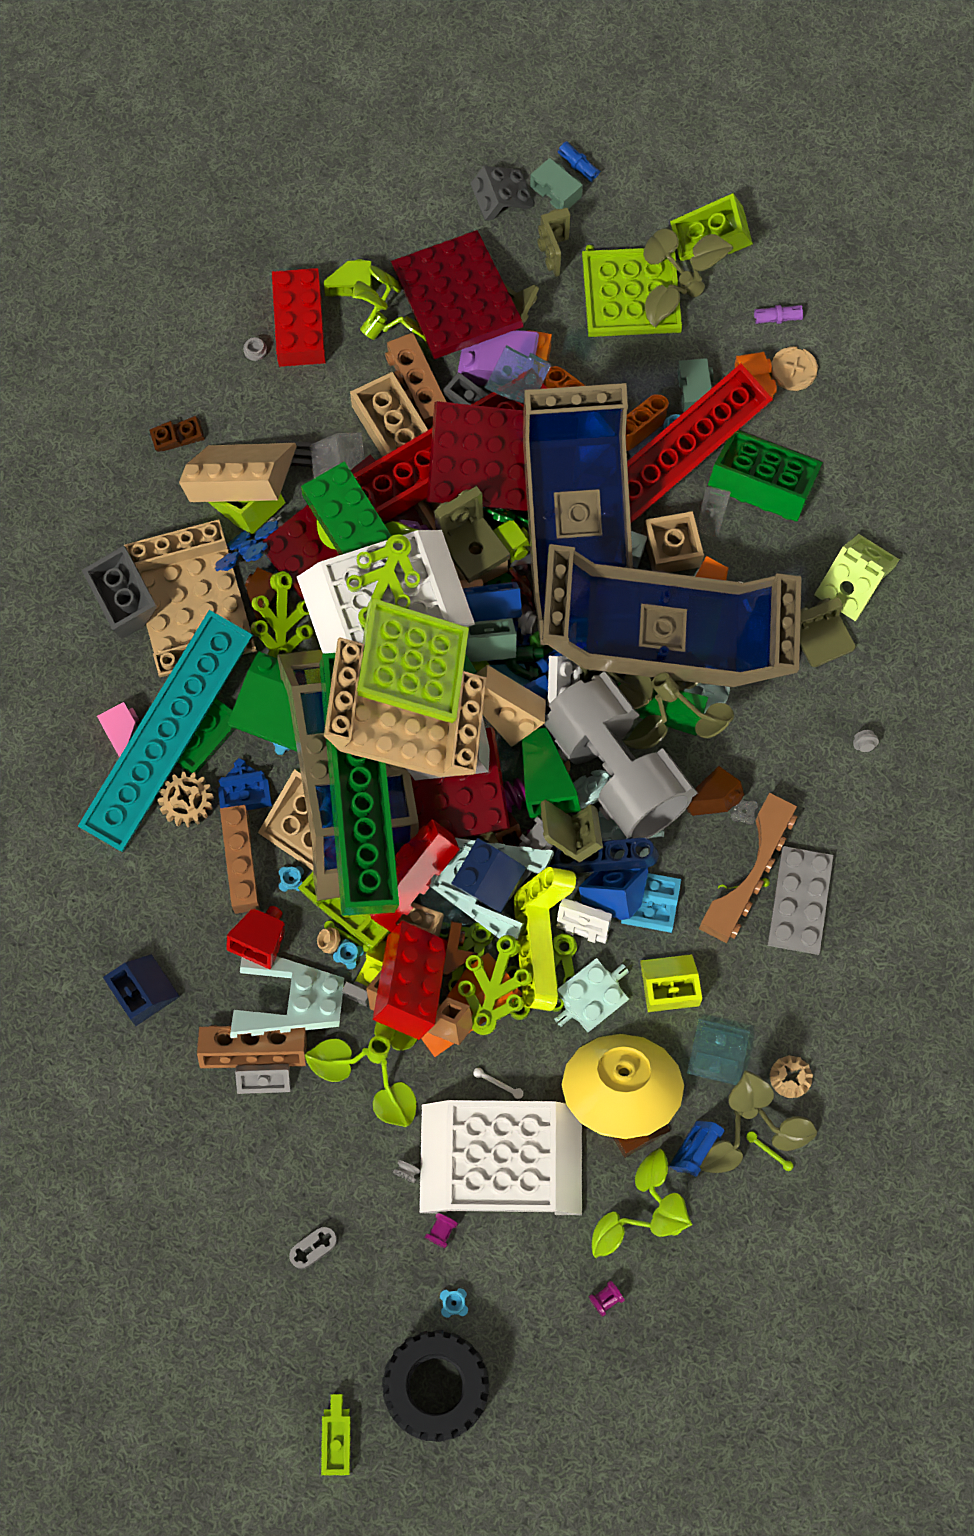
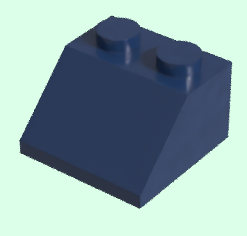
(489, 875)

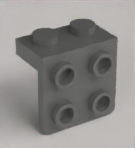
(500, 188)

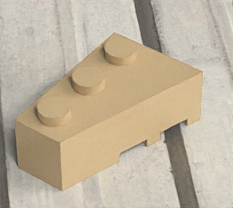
(510, 706)

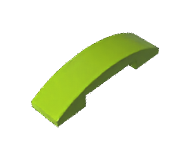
(358, 925)

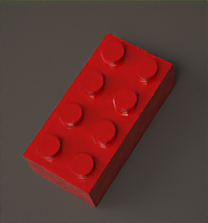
(298, 317)
(410, 980)

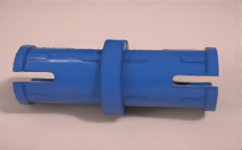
(578, 161)

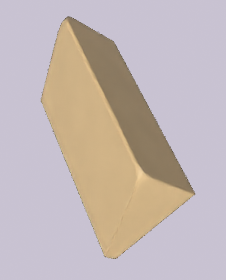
(424, 918)

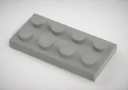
(800, 900)

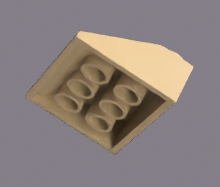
(237, 472)
(288, 822)

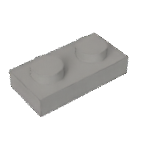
(263, 1078)

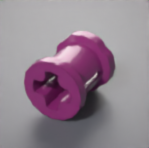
(441, 1230)
(606, 1298)

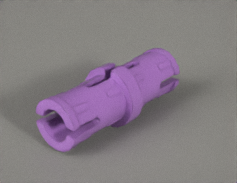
(778, 314)

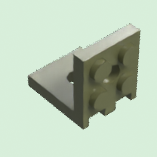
(464, 528)

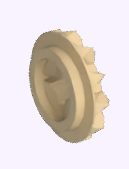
(789, 1088)

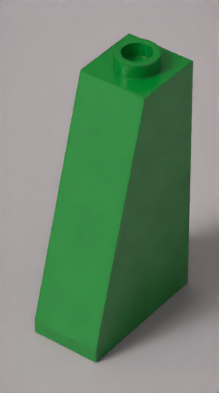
(678, 714)
(546, 775)

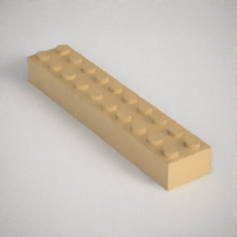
(392, 423)

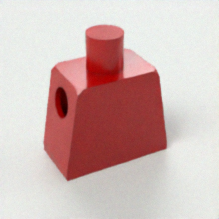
(258, 936)

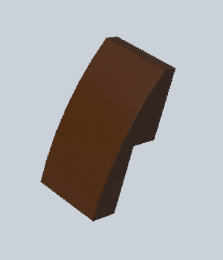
(176, 435)

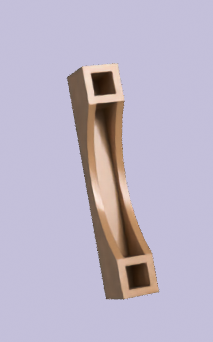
(726, 911)

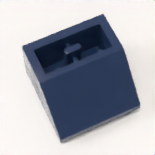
(141, 988)

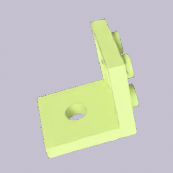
(863, 566)

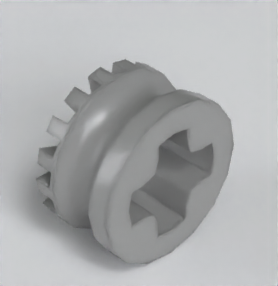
(406, 1170)

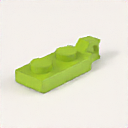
(336, 1438)

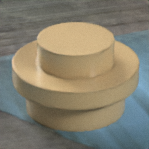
(328, 940)

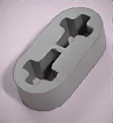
(309, 1242)

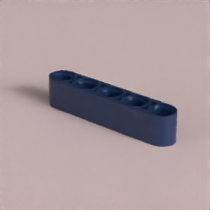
(606, 861)

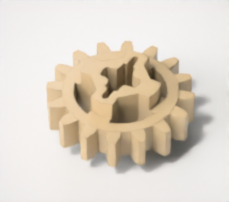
(195, 794)

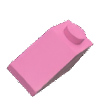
(119, 725)

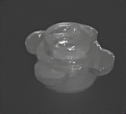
(747, 817)

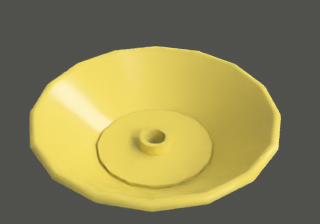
(617, 1103)

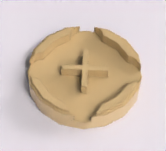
(794, 368)

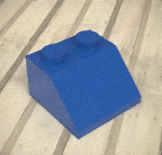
(615, 891)

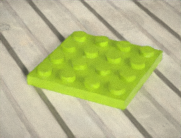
(617, 292)
(412, 660)

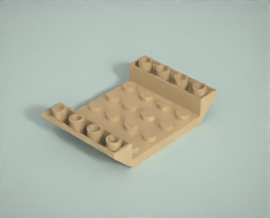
(185, 587)
(399, 735)

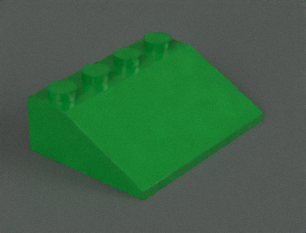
(765, 475)
(264, 704)

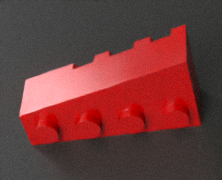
(415, 865)

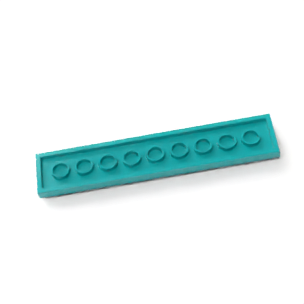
(165, 731)

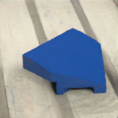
(244, 787)

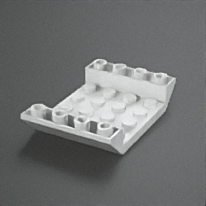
(336, 608)
(500, 1157)

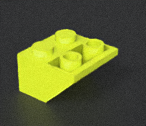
(671, 983)

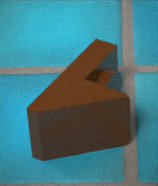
(454, 957)

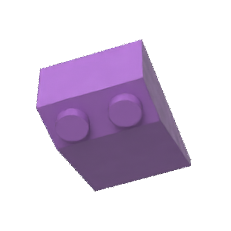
(480, 359)

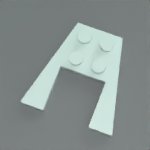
(499, 925)
(312, 1003)

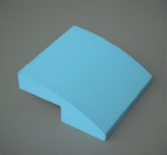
(660, 891)

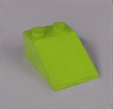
(720, 218)
(249, 514)

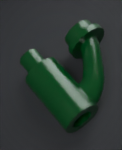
(525, 654)

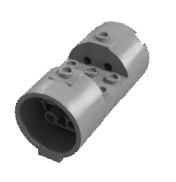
(644, 791)

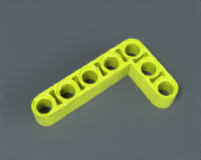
(535, 940)

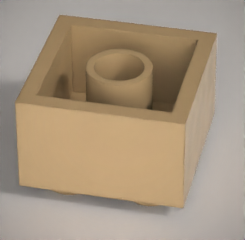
(673, 543)

